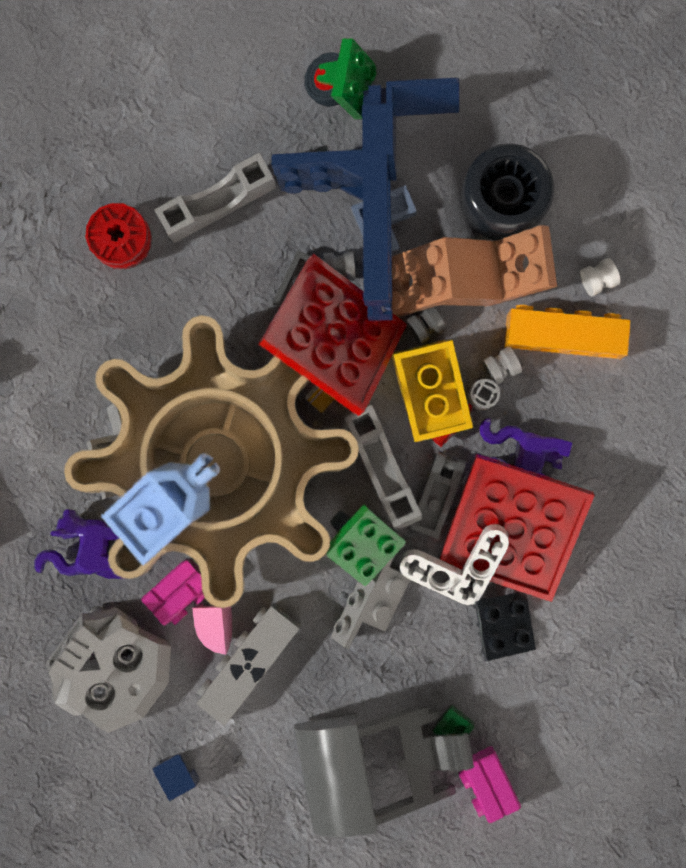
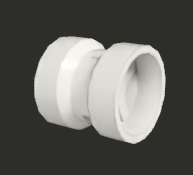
(600, 277)

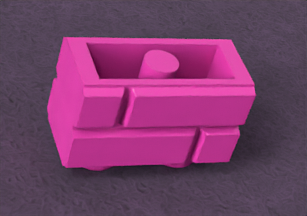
(175, 593)
(491, 786)

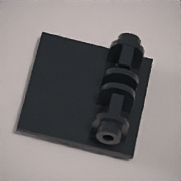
(504, 625)

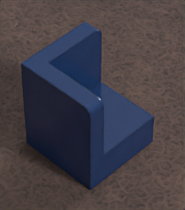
(175, 776)

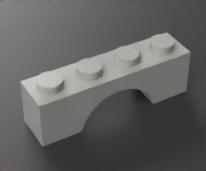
(193, 212)
(383, 469)

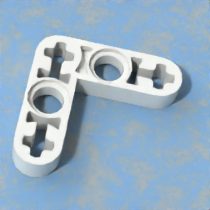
(459, 578)

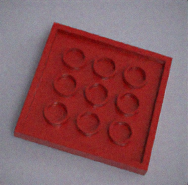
(328, 335)
(540, 521)

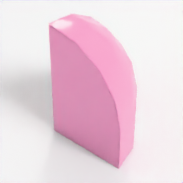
(214, 627)

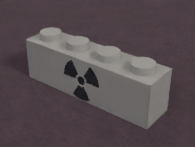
(248, 664)

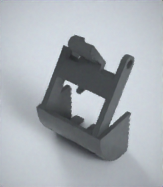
(338, 778)

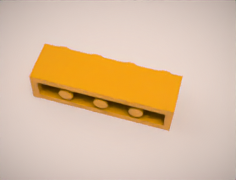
(567, 333)

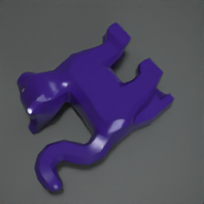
(531, 448)
(92, 551)

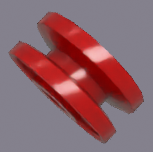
(110, 221)

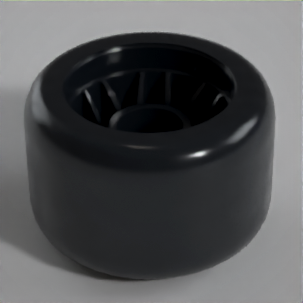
(509, 170)

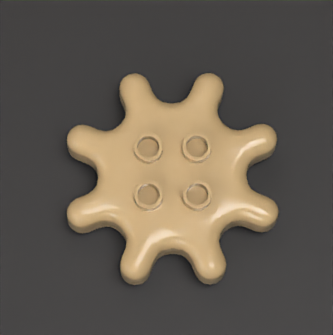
(249, 431)

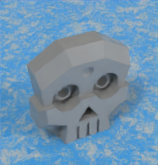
(128, 682)

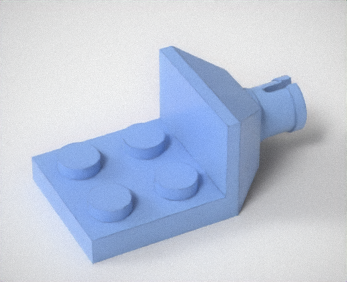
(162, 506)

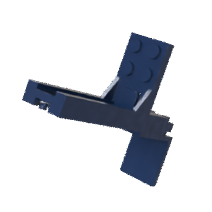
(370, 171)

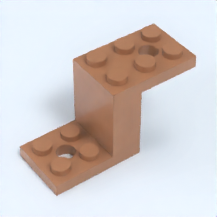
(472, 271)

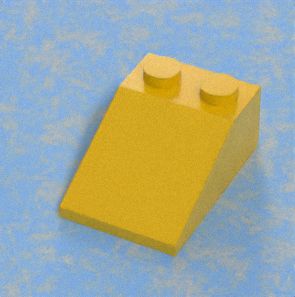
(432, 390)

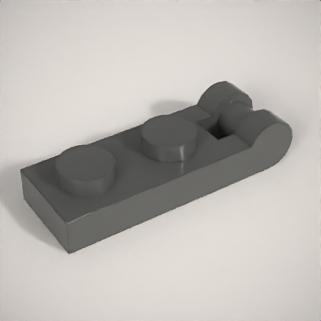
(438, 495)

